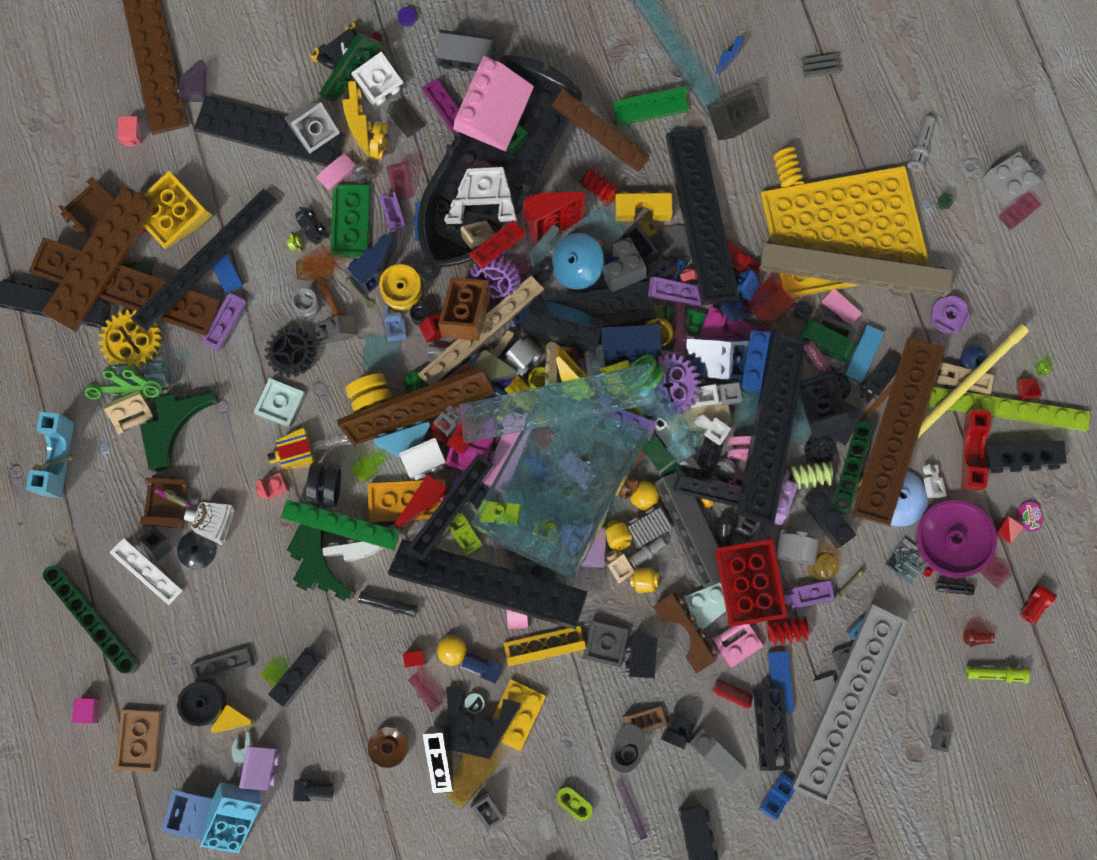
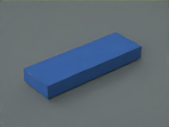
(780, 677)

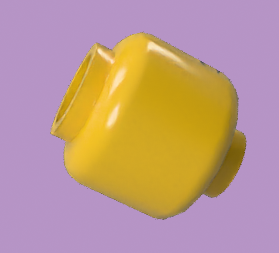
(618, 535)
(645, 580)

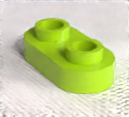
(574, 803)

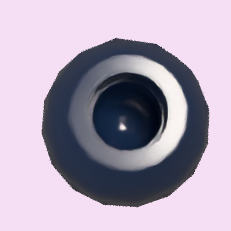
(973, 356)

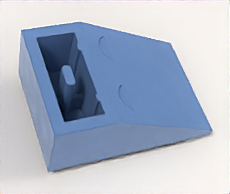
(187, 813)

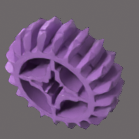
(496, 275)

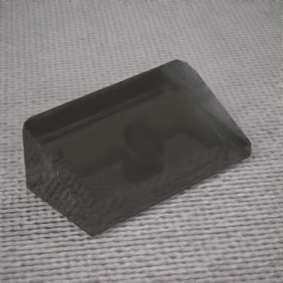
(405, 117)

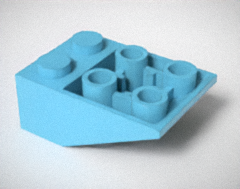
(230, 817)

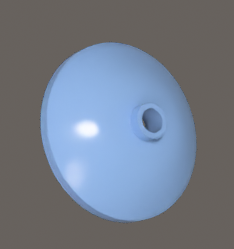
(915, 503)

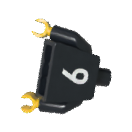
(335, 49)

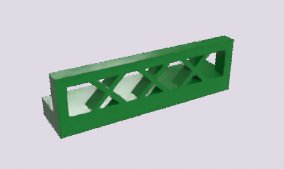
(650, 106)

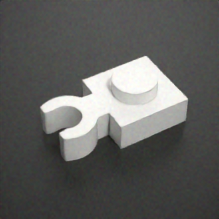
(933, 483)

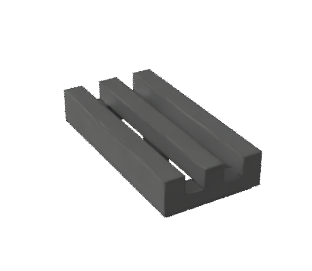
(833, 61)

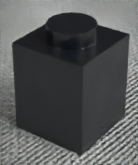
(155, 544)

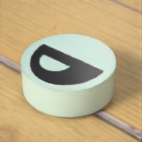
(474, 703)

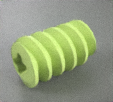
(812, 474)

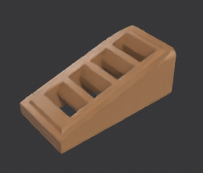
(660, 714)

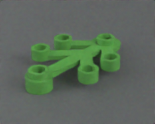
(148, 388)

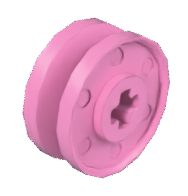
(742, 447)

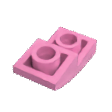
(336, 171)

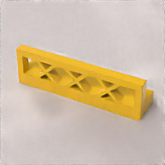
(541, 654)

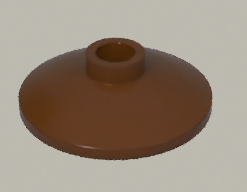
(377, 750)

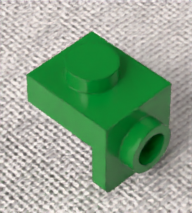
(413, 382)

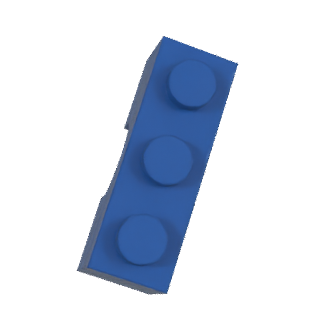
(756, 361)

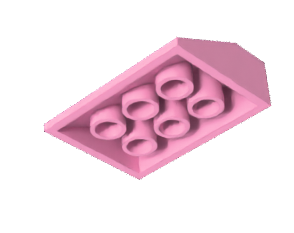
(493, 104)

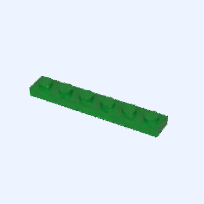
(340, 525)

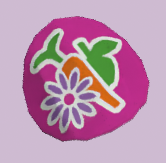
(1030, 516)

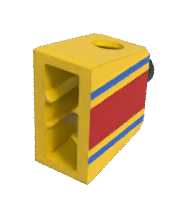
(293, 451)

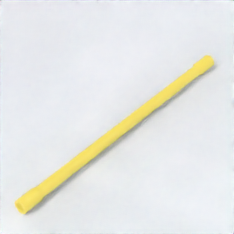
(1012, 339)

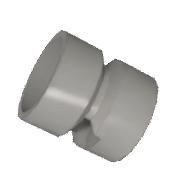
(306, 303)

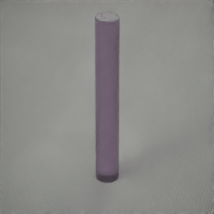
(631, 810)

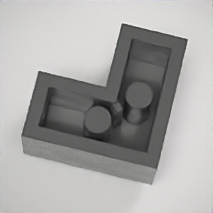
(627, 268)

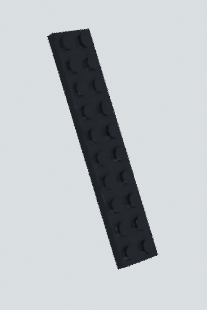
(702, 217)
(772, 428)
(491, 585)

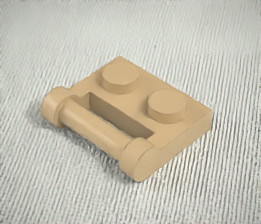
(128, 406)

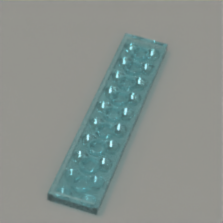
(557, 403)

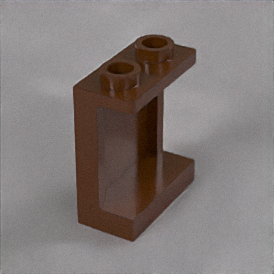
(88, 208)
(161, 511)

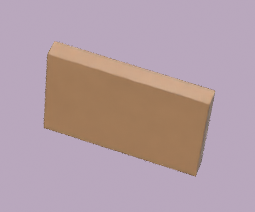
(138, 740)

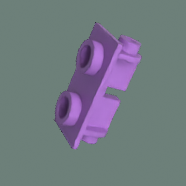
(393, 211)

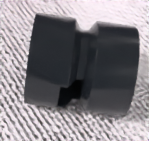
(671, 736)

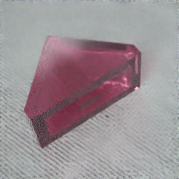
(399, 180)

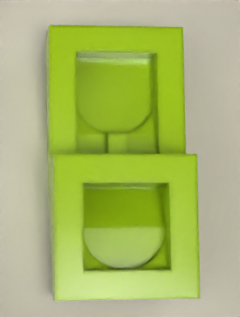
(465, 535)

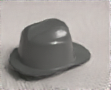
(627, 749)

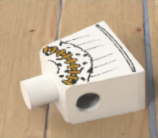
(211, 520)

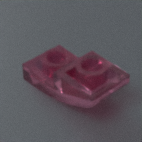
(995, 573)

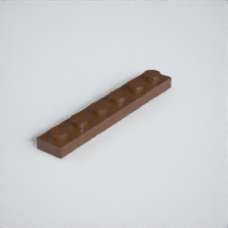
(599, 130)

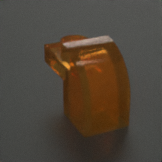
(315, 267)

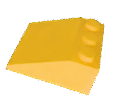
(177, 211)

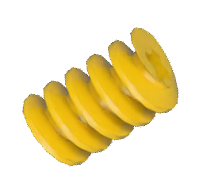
(786, 167)

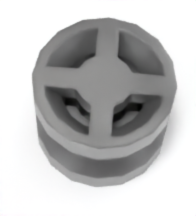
(363, 173)

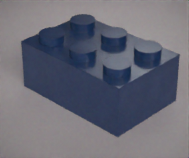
(630, 342)

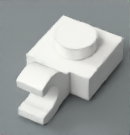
(715, 429)

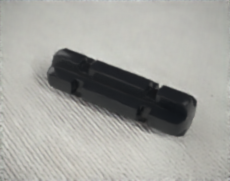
(955, 588)

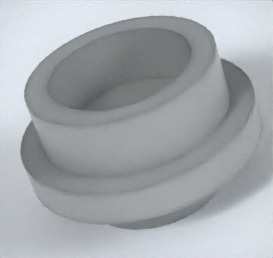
(726, 467)

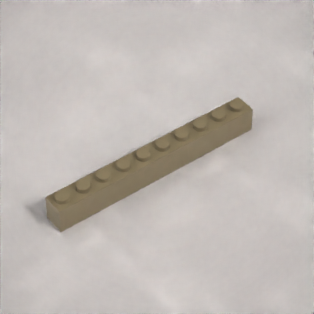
(855, 270)

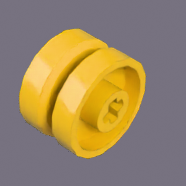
(396, 277)
(368, 391)

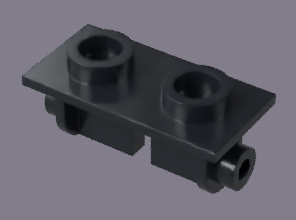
(316, 230)
(709, 454)

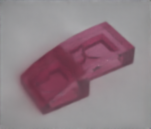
(1019, 211)

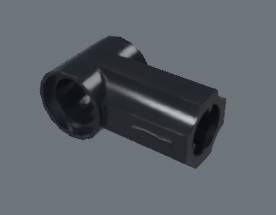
(307, 790)

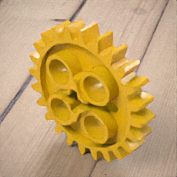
(115, 350)

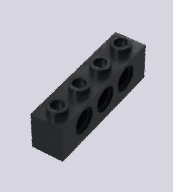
(1053, 451)

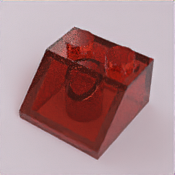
(770, 302)

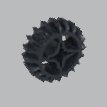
(298, 350)

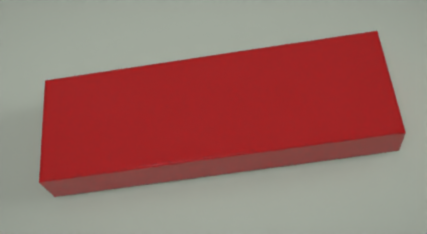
(497, 244)

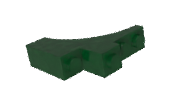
(173, 414)
(314, 570)

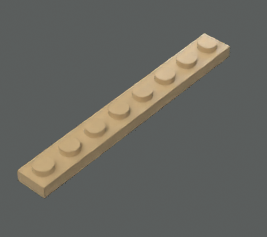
(493, 322)

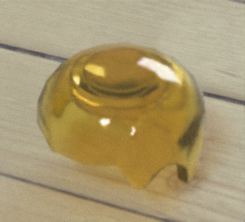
(825, 567)

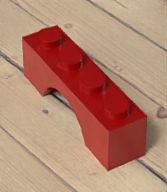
(973, 463)

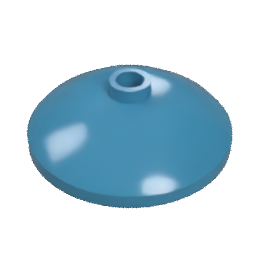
(587, 264)

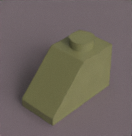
(494, 367)

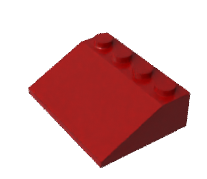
(551, 209)
(750, 583)

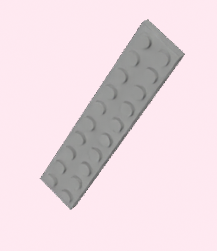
(849, 704)

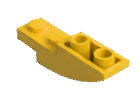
(357, 122)

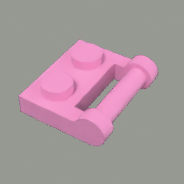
(739, 648)

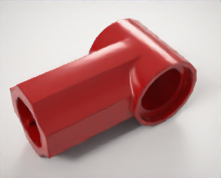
(1039, 600)

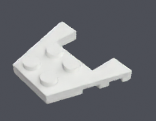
(483, 187)

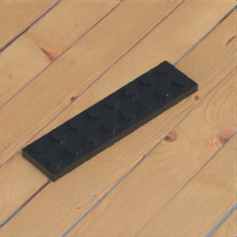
(261, 131)

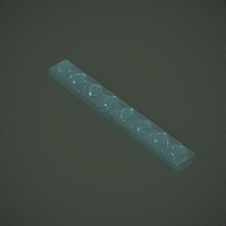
(677, 52)

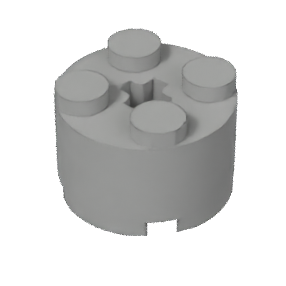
(522, 354)
(797, 547)

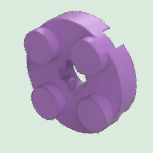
(940, 319)

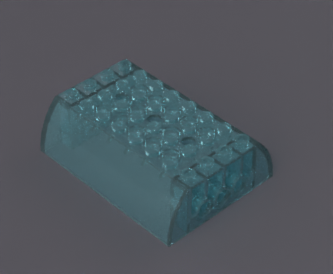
(539, 472)

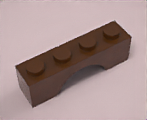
(701, 652)

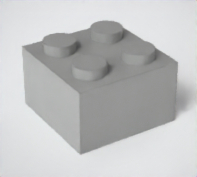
(1011, 179)

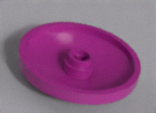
(956, 539)

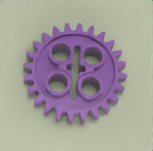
(687, 382)

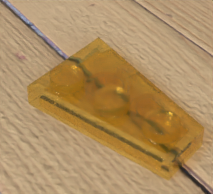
(470, 777)

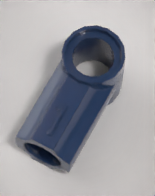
(485, 668)

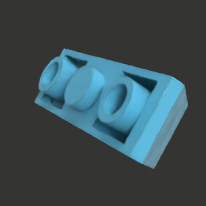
(403, 438)

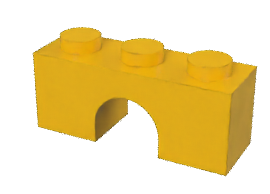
(658, 203)

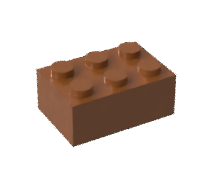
(464, 308)

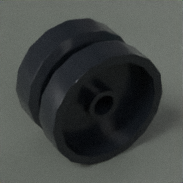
(323, 484)
(195, 713)

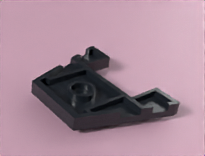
(477, 733)

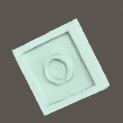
(279, 402)

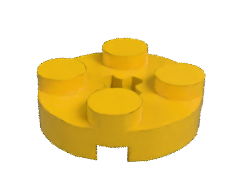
(379, 141)

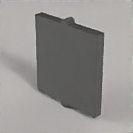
(677, 240)

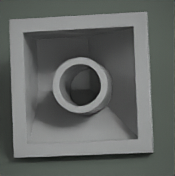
(312, 125)

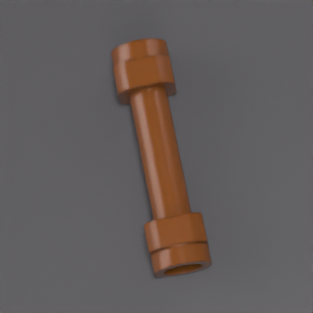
(322, 286)

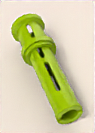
(1007, 673)

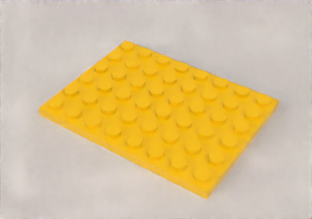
(846, 214)

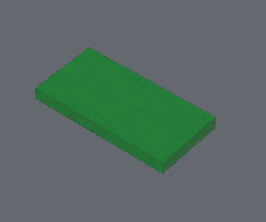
(350, 220)

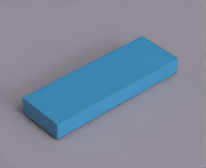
(864, 354)

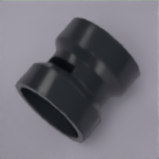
(417, 311)

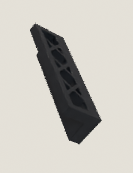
(707, 485)
(765, 730)

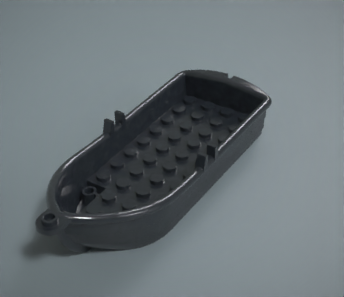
(545, 125)

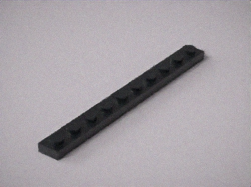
(204, 260)

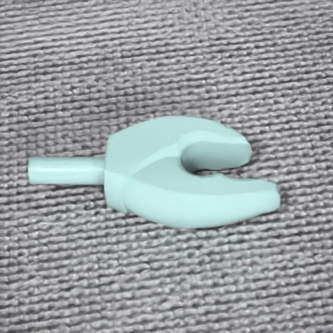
(239, 754)

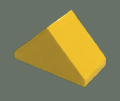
(230, 719)

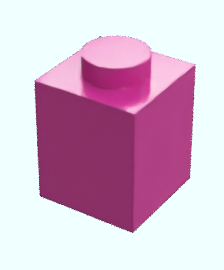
(86, 709)

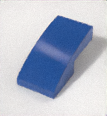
(728, 57)
(226, 274)
(777, 797)

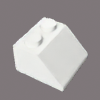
(423, 459)

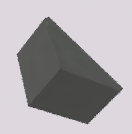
(487, 811)

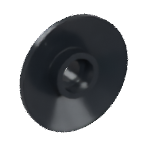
(199, 559)

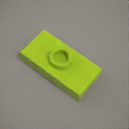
(506, 510)

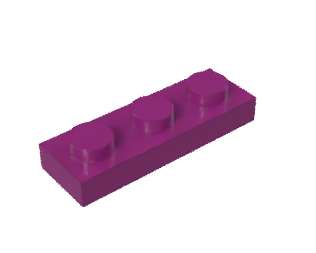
(441, 102)

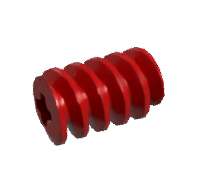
(599, 186)
(788, 631)

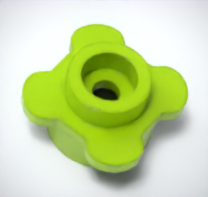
(295, 242)

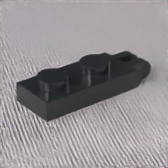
(880, 378)

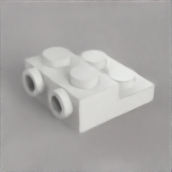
(377, 79)

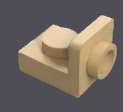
(618, 565)

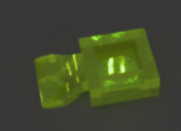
(366, 468)

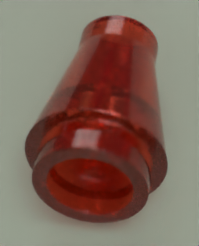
(977, 637)

